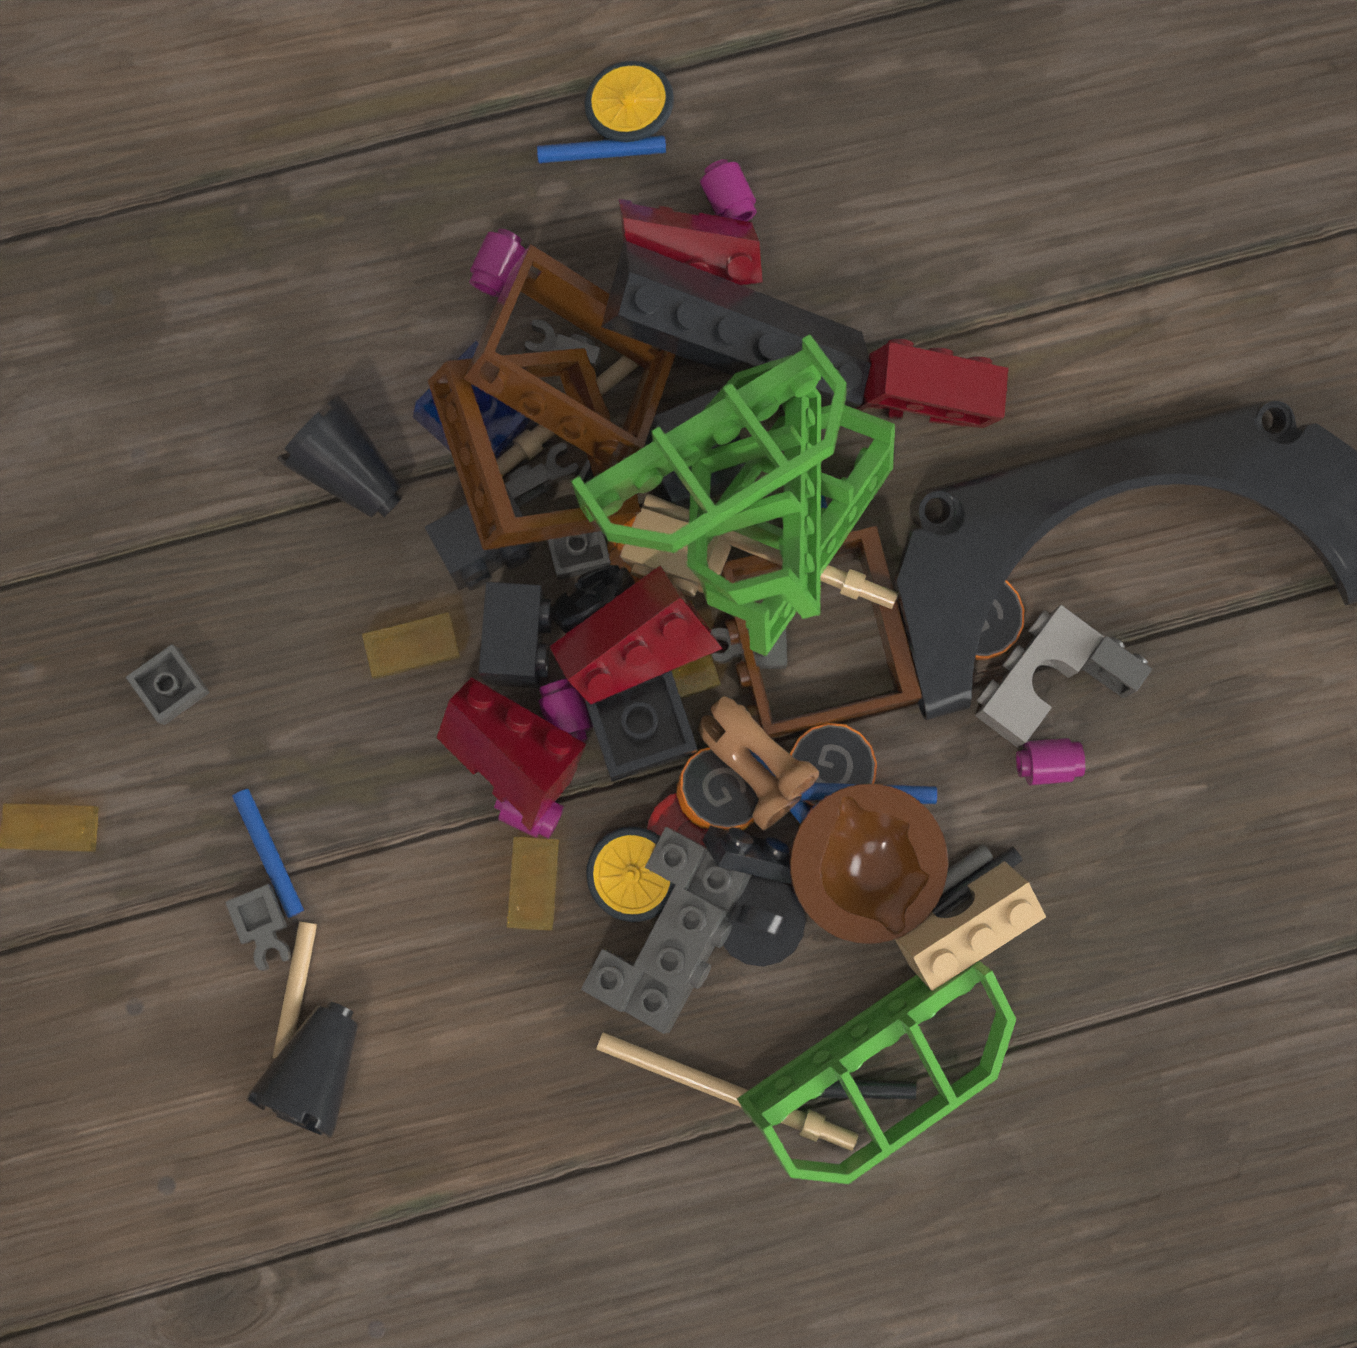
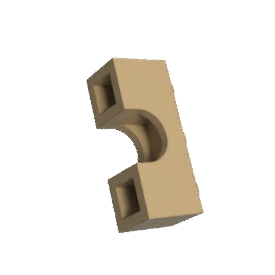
(947, 946)

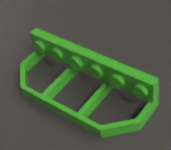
(715, 426)
(849, 501)
(797, 506)
(858, 1041)

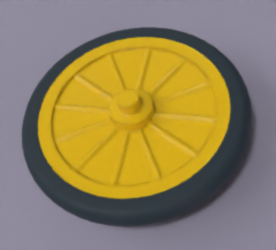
(629, 101)
(620, 879)

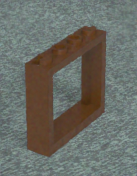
(585, 307)
(477, 462)
(890, 628)

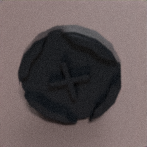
(592, 594)
(765, 923)

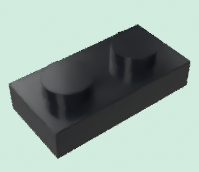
(749, 854)

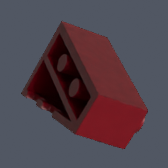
(703, 240)
(935, 385)
(634, 639)
(511, 748)

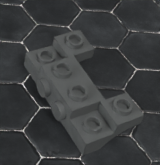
(679, 942)

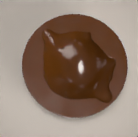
(868, 863)

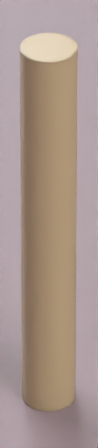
(295, 985)

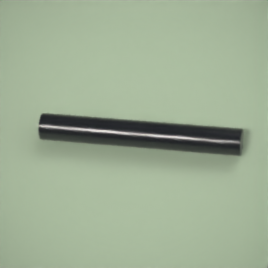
(961, 892)
(875, 1089)

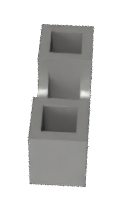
(1012, 704)

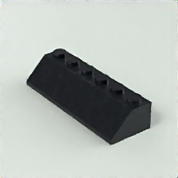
(724, 321)

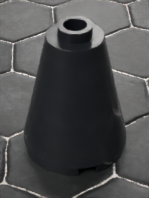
(343, 461)
(310, 1071)

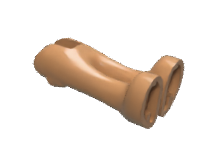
(731, 736)

